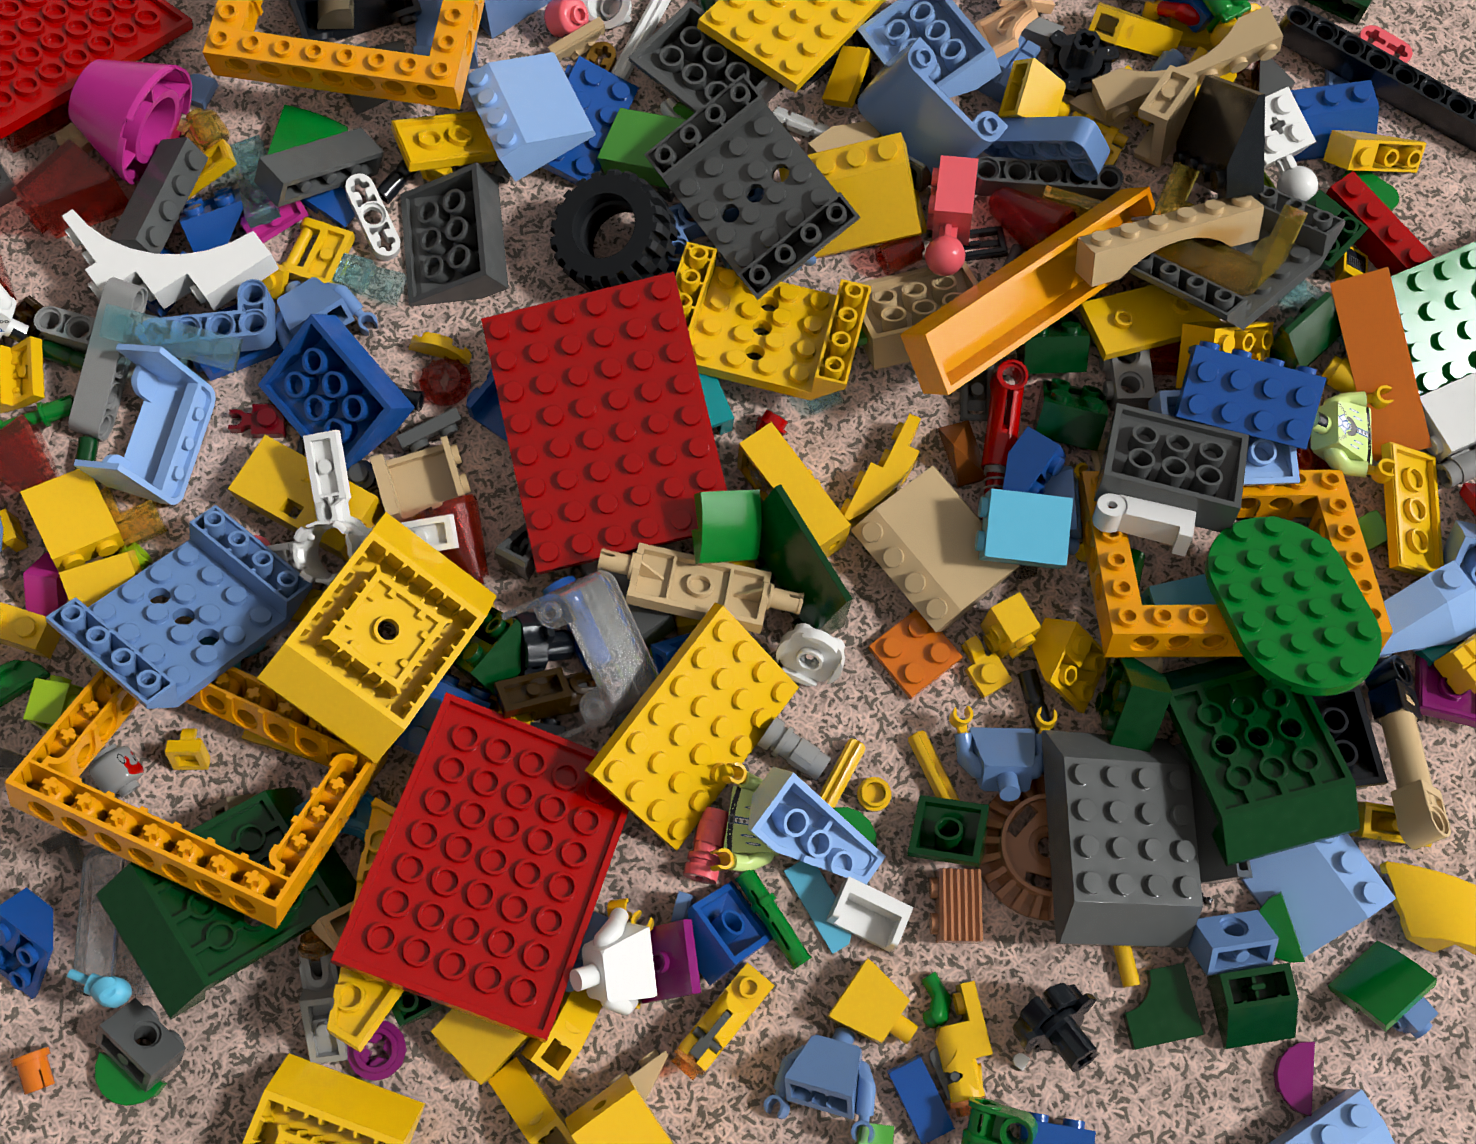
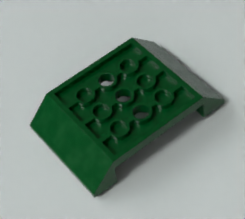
(1265, 794)
(194, 942)

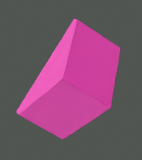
(43, 587)

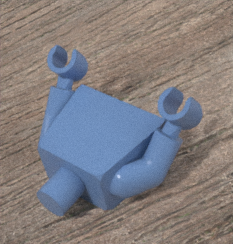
(317, 298)
(829, 1078)

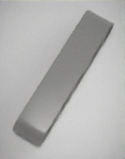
(70, 329)
(104, 367)

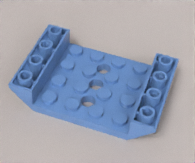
(218, 579)

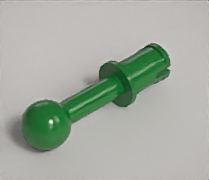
(47, 412)

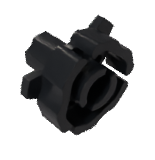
(1080, 59)
(542, 644)
(1058, 1026)

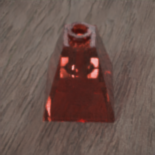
(24, 455)

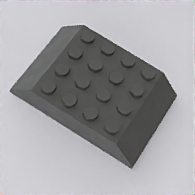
(1120, 842)

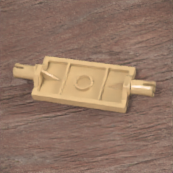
(678, 586)

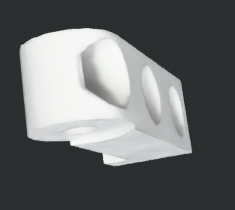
(1145, 520)

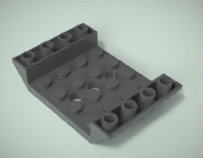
(727, 153)
(1305, 257)

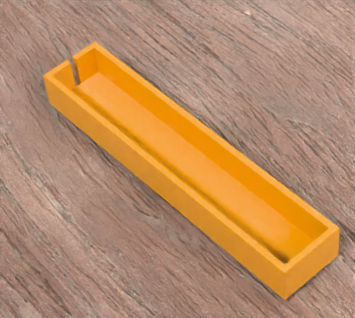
(1013, 301)

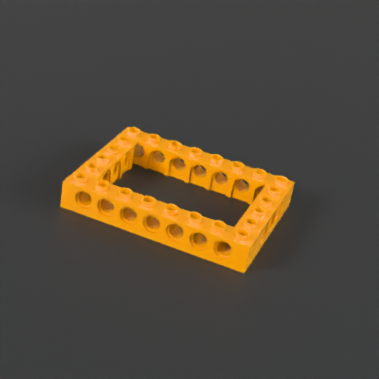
(432, 80)
(1200, 629)
(52, 791)

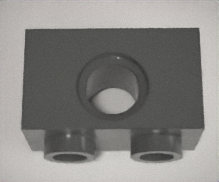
(142, 1063)

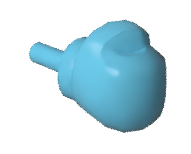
(106, 991)

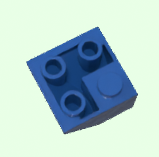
(212, 220)
(25, 941)

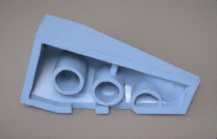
(1432, 611)
(806, 828)

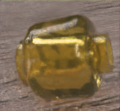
(205, 128)

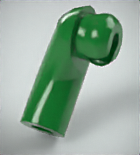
(940, 1001)

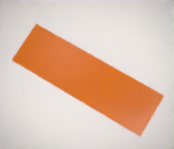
(1381, 357)

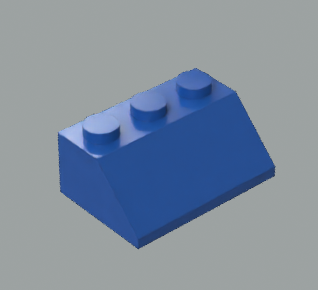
(1336, 107)

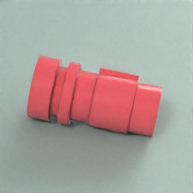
(708, 837)

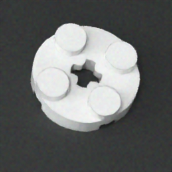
(805, 640)

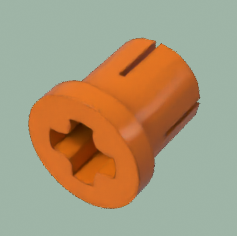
(34, 1070)

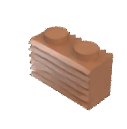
(956, 906)

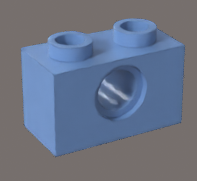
(1233, 942)

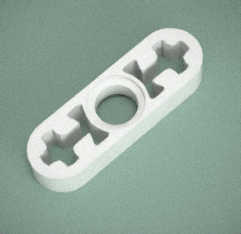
(377, 205)

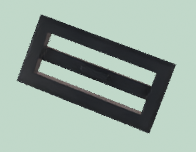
(1001, 251)

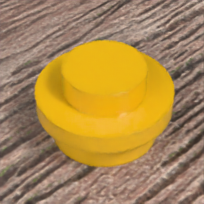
(874, 794)

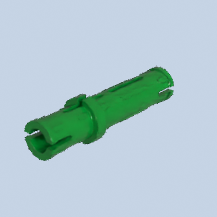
(773, 918)

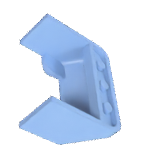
(166, 430)

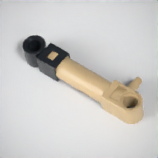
(1395, 707)

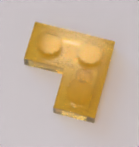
(136, 524)

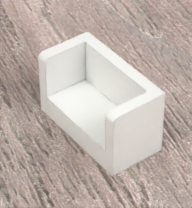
(869, 914)

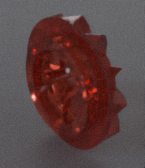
(455, 389)

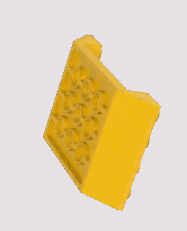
(808, 336)

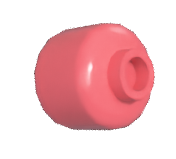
(565, 17)

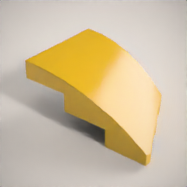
(1433, 907)

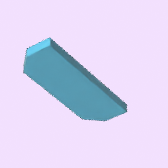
(818, 901)

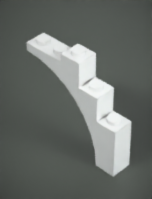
(208, 274)

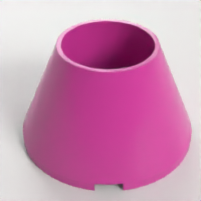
(129, 110)

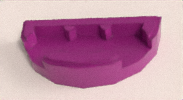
(1294, 1076)

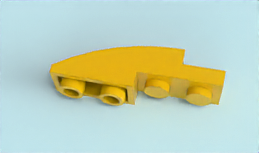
(885, 478)

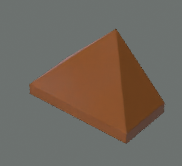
(962, 453)

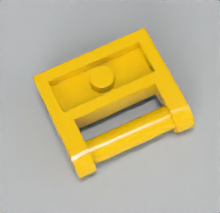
(325, 253)

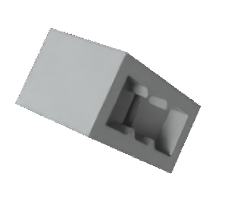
(1135, 375)

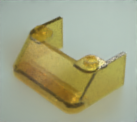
(1217, 261)

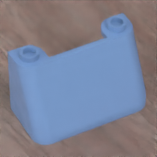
(931, 123)

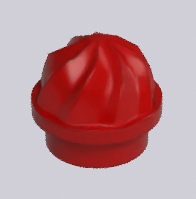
(769, 417)

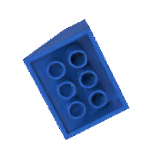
(334, 384)

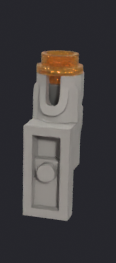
(317, 999)

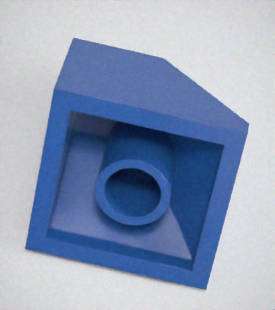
(725, 932)

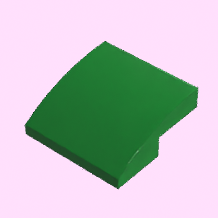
(302, 127)
(727, 526)
(1382, 984)

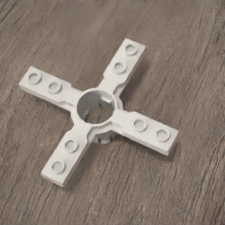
(331, 500)

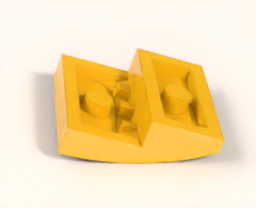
(21, 374)

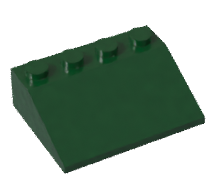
(800, 565)

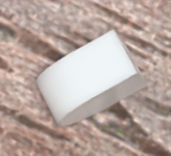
(1020, 1061)

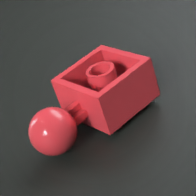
(950, 213)

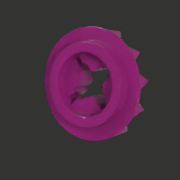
(380, 1067)

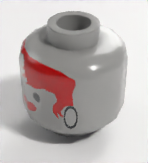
(116, 770)

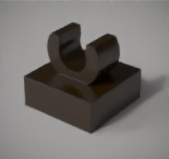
(26, 312)

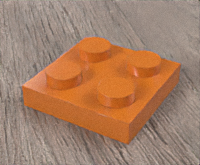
(914, 654)

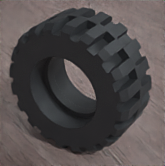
(590, 207)

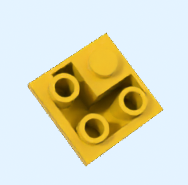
(1069, 660)

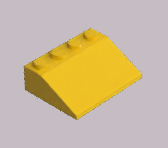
(877, 185)

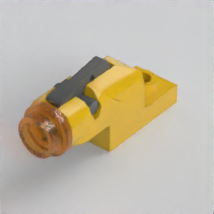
(721, 1021)
(958, 1048)

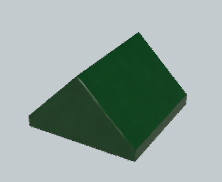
(949, 831)

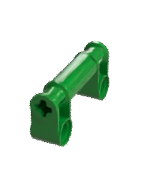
(996, 1123)

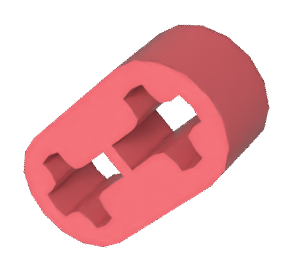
(1387, 42)

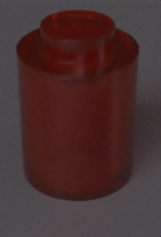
(899, 254)

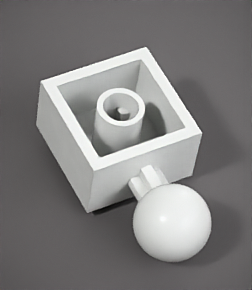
(1284, 138)

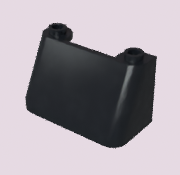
(367, 17)

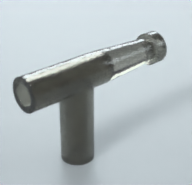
(71, 845)

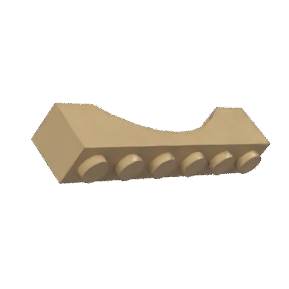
(1251, 39)
(1113, 252)

